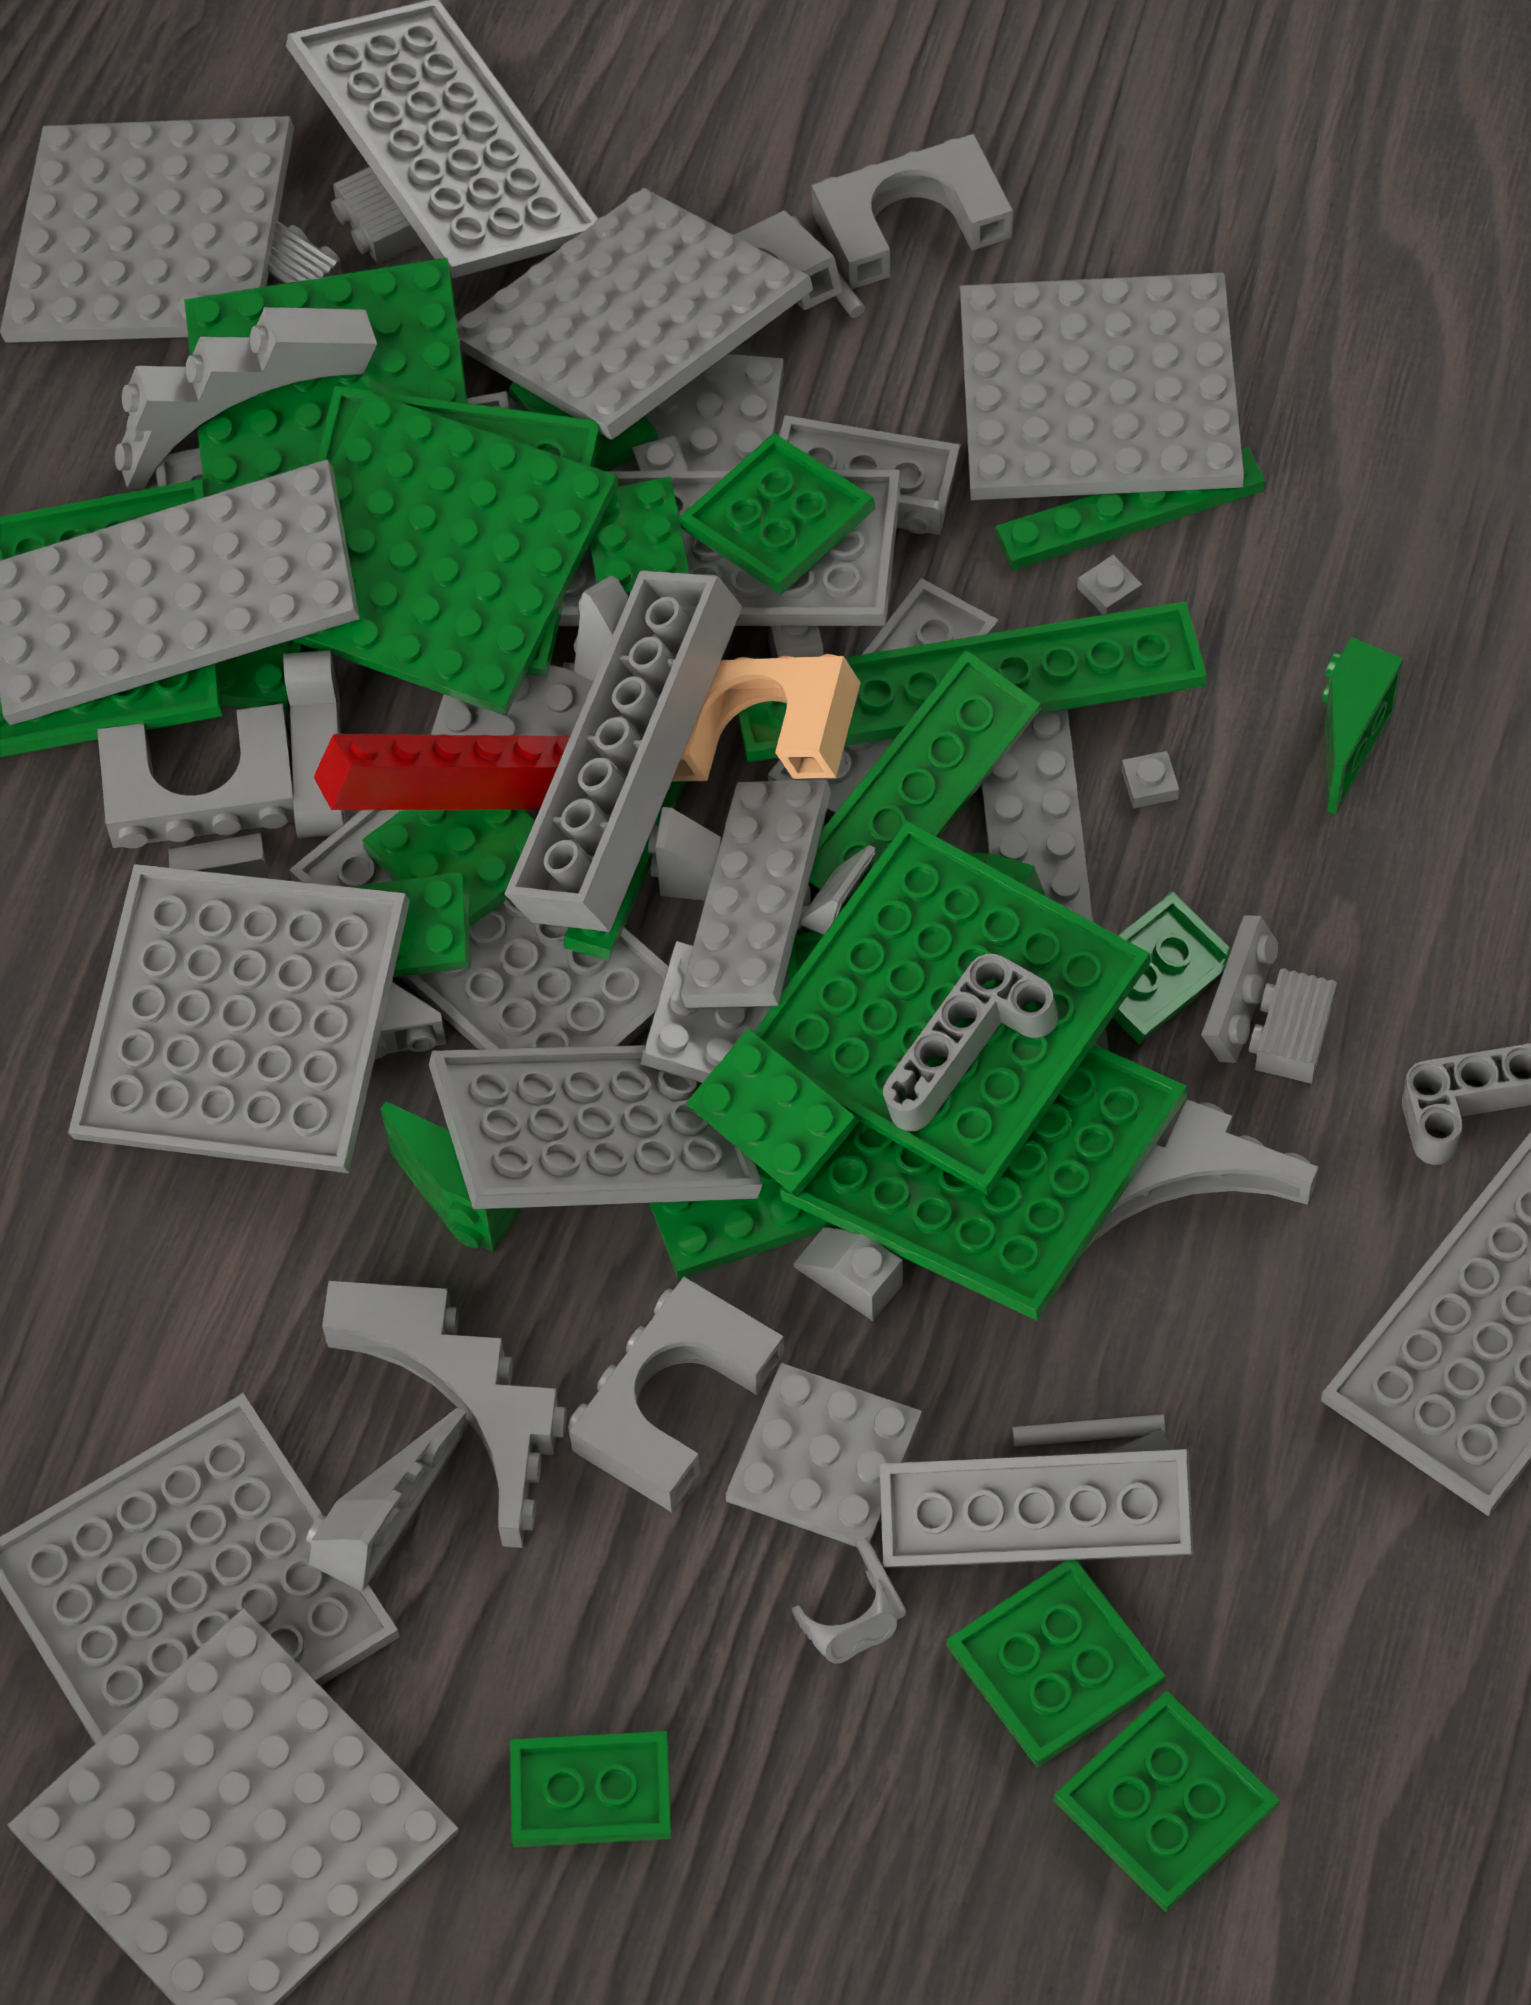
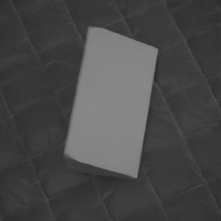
(228, 856)
(838, 891)

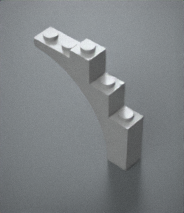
(223, 371)
(1209, 1159)
(420, 1333)

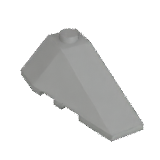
(374, 1513)

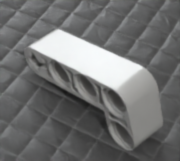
(314, 719)
(963, 1045)
(1457, 1099)

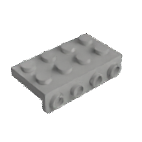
(924, 464)
(540, 708)

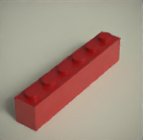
(438, 771)

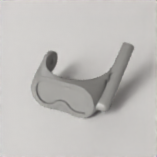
(874, 1627)

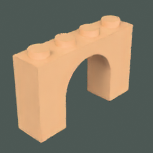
(817, 717)

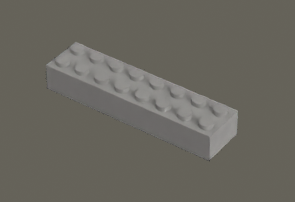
(624, 750)

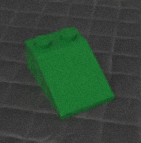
(1357, 710)
(432, 1165)

